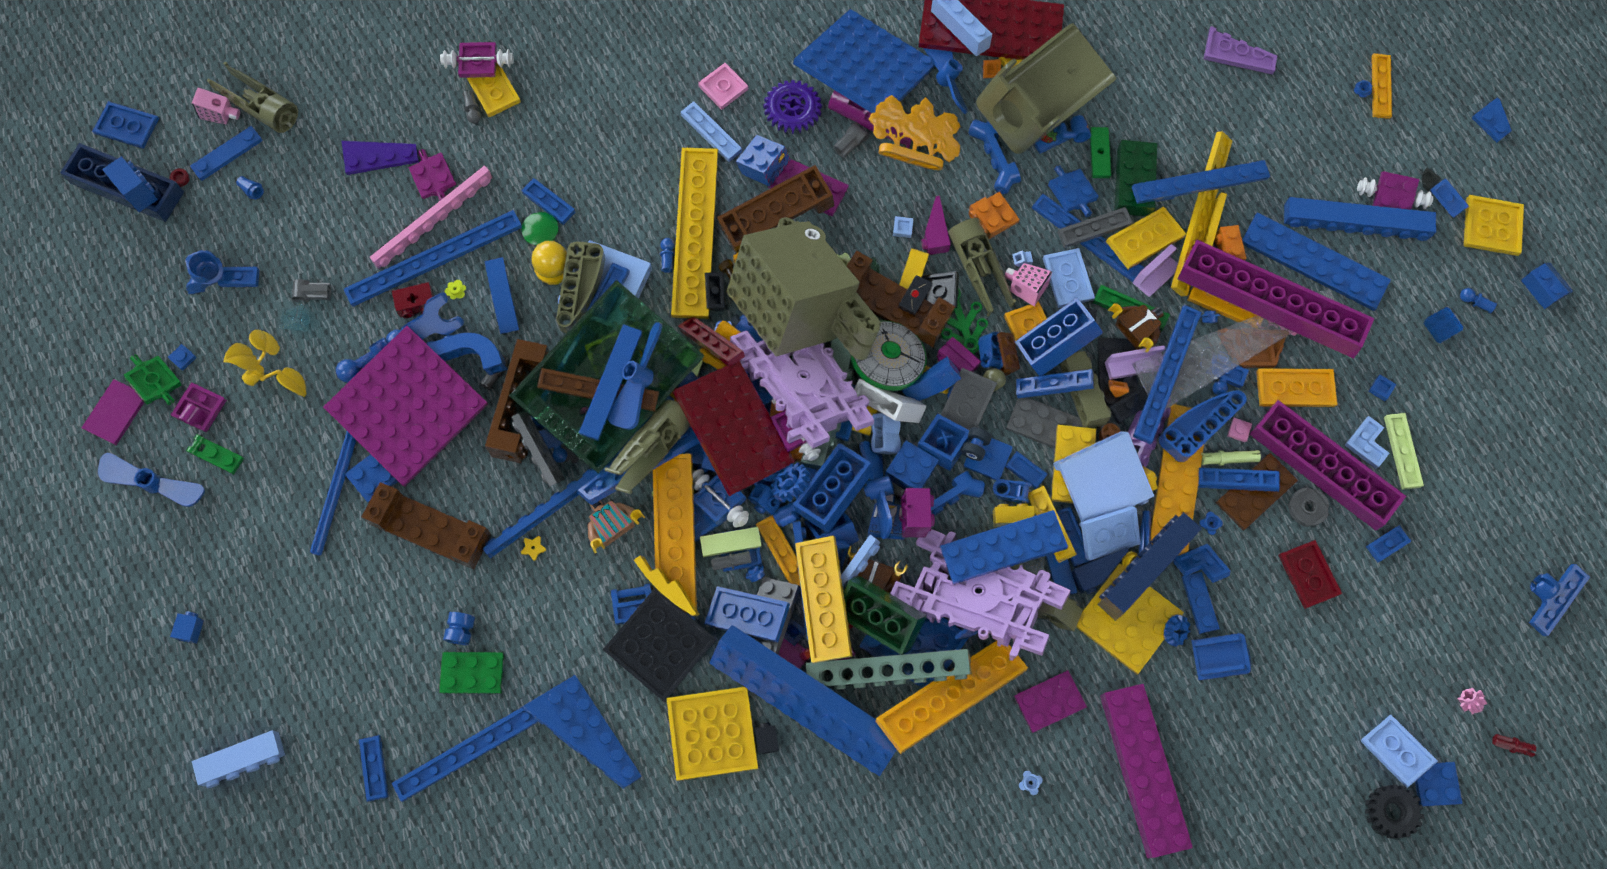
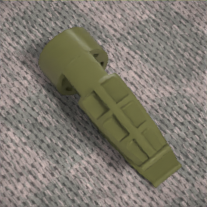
(265, 106)
(971, 235)
(649, 445)

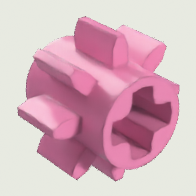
(1472, 700)

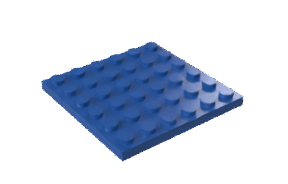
(864, 62)

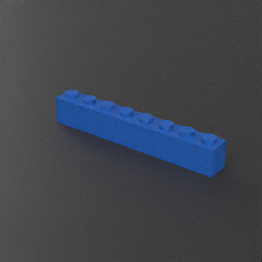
(1360, 218)

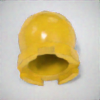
(549, 262)

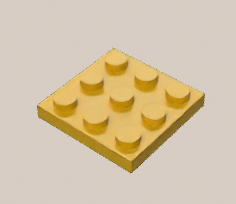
(1493, 225)

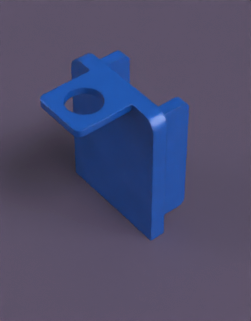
(1221, 656)

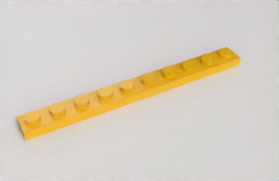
(1202, 209)

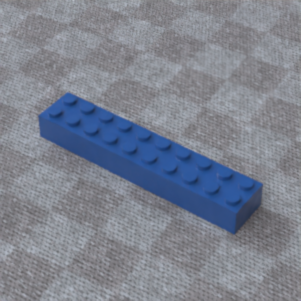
(803, 699)

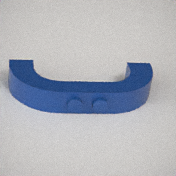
(470, 343)

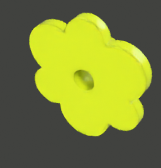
(459, 292)

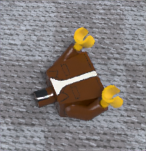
(1138, 324)
(879, 573)

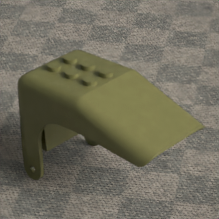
(1043, 89)

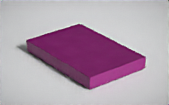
(114, 412)

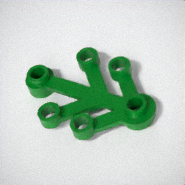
(963, 325)

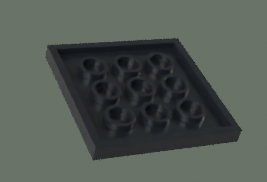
(659, 644)

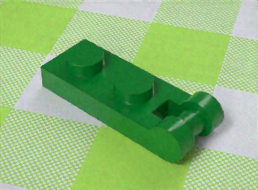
(215, 454)

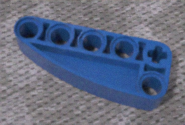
(1194, 424)

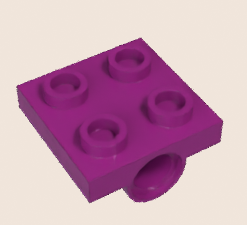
(198, 407)

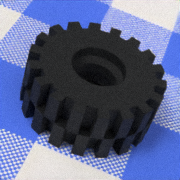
(1408, 806)

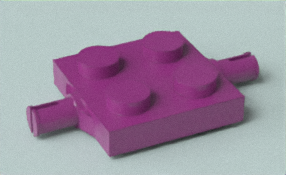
(432, 175)

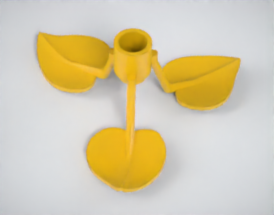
(243, 357)

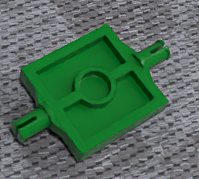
(152, 379)

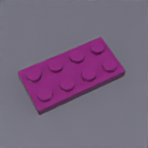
(836, 187)

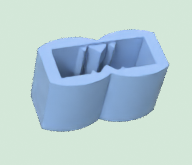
(885, 435)

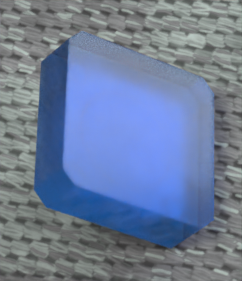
(1443, 325)

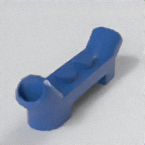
(1007, 172)
(963, 485)

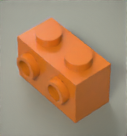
(1230, 241)

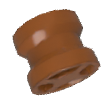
(1109, 429)

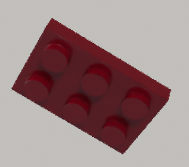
(1310, 574)

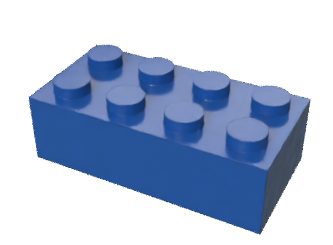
(1058, 337)
(833, 487)

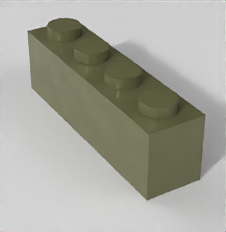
(1089, 402)

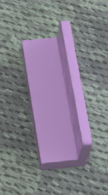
(1157, 272)
(1120, 364)

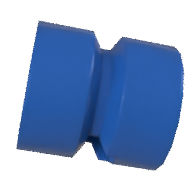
(459, 628)

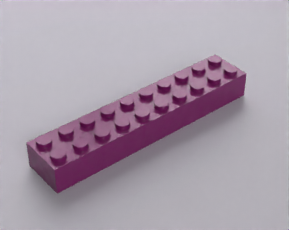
(1276, 299)

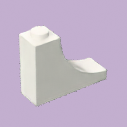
(891, 404)

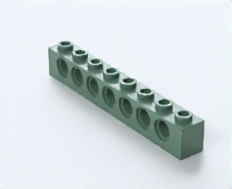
(959, 657)

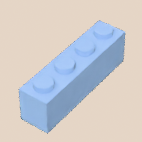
(963, 25)
(238, 758)

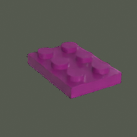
(1050, 701)

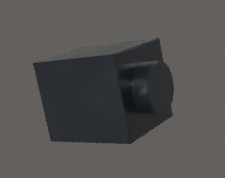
(766, 738)

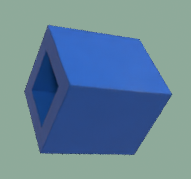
(187, 627)

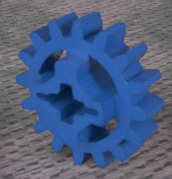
(790, 482)

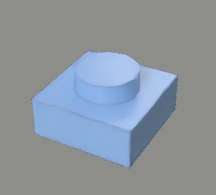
(903, 227)

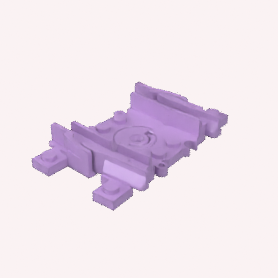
(810, 402)
(1003, 609)

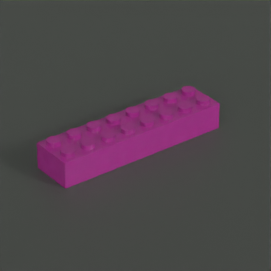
(1327, 465)
(1145, 771)

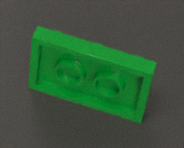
(471, 672)

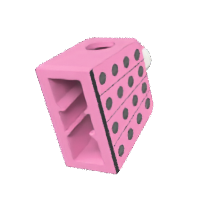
(213, 107)
(1029, 282)

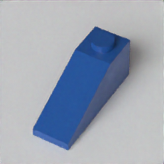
(934, 380)

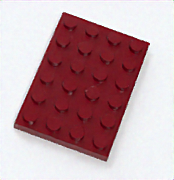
(733, 427)

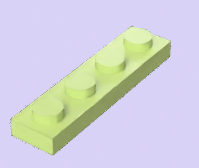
(1403, 451)

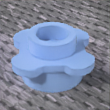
(1036, 781)

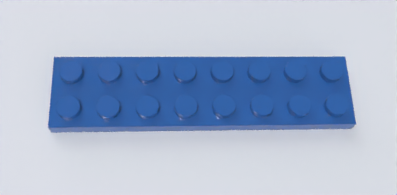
(1315, 261)

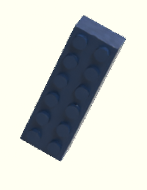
(86, 172)
(1149, 566)

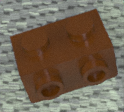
(1008, 353)

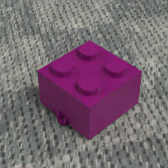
(916, 512)

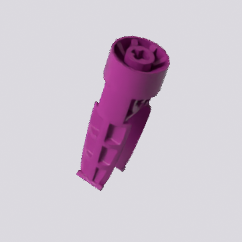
(851, 110)

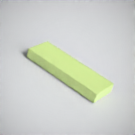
(730, 541)

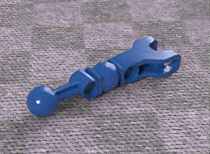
(424, 325)

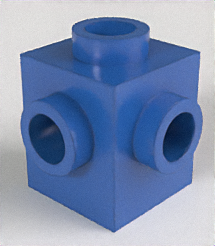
(764, 499)

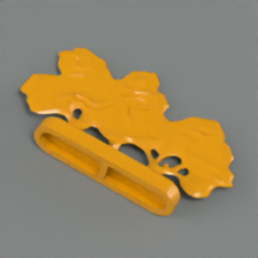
(919, 126)

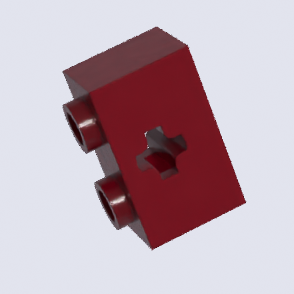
(405, 298)

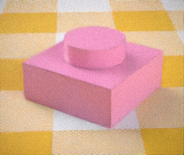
(1239, 430)

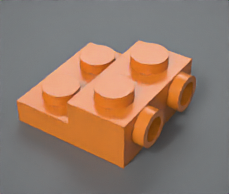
(994, 214)

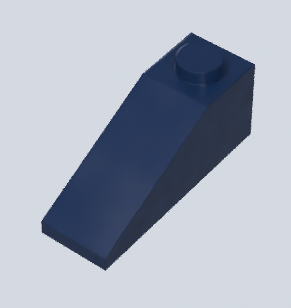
(1094, 573)

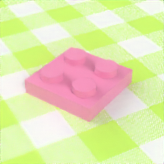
(723, 86)

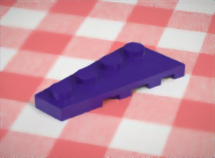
(372, 156)

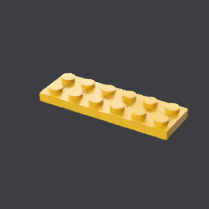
(823, 599)

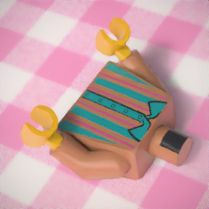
(610, 522)

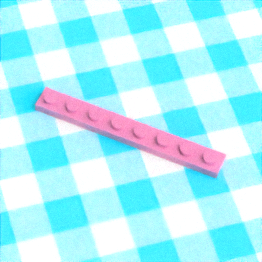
(426, 222)

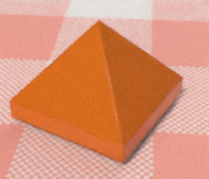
(991, 68)
(1118, 388)

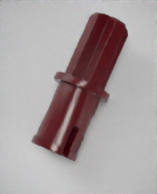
(1513, 745)

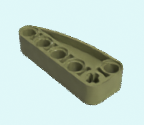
(585, 279)

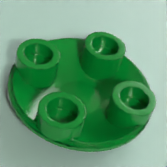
(539, 228)

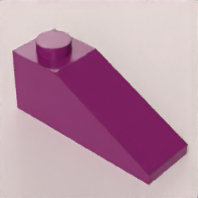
(936, 234)

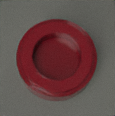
(180, 176)

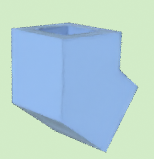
(1022, 257)

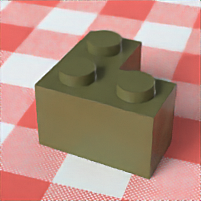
(1063, 619)

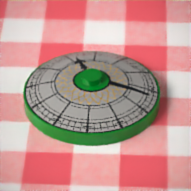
(894, 359)

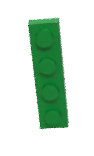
(1107, 297)

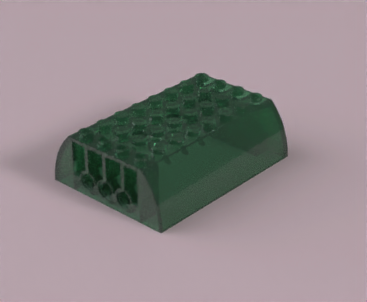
(584, 353)

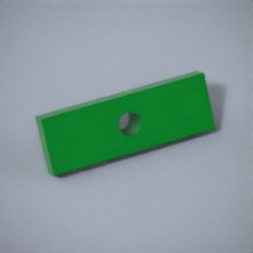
(1100, 143)

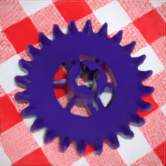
(791, 116)

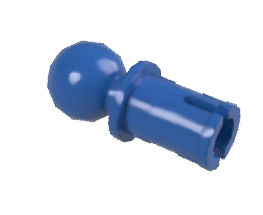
(667, 255)
(1469, 295)

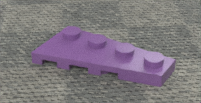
(1228, 51)

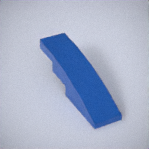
(501, 295)

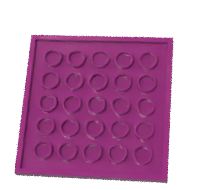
(405, 406)

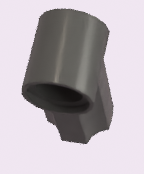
(854, 137)
(305, 291)

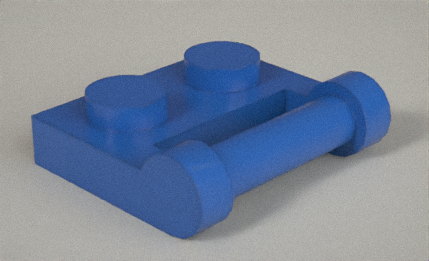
(624, 610)

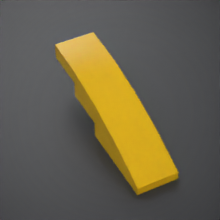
(672, 590)

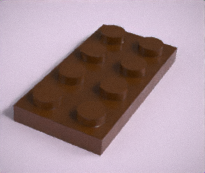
(1248, 505)

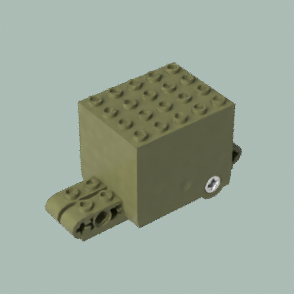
(800, 291)

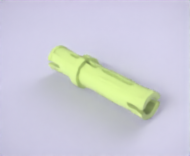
(1230, 457)

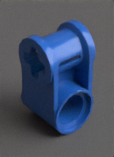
(990, 351)
(1014, 490)

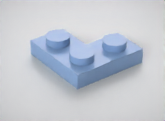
(1363, 443)

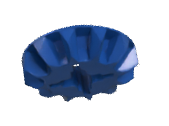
(1173, 624)

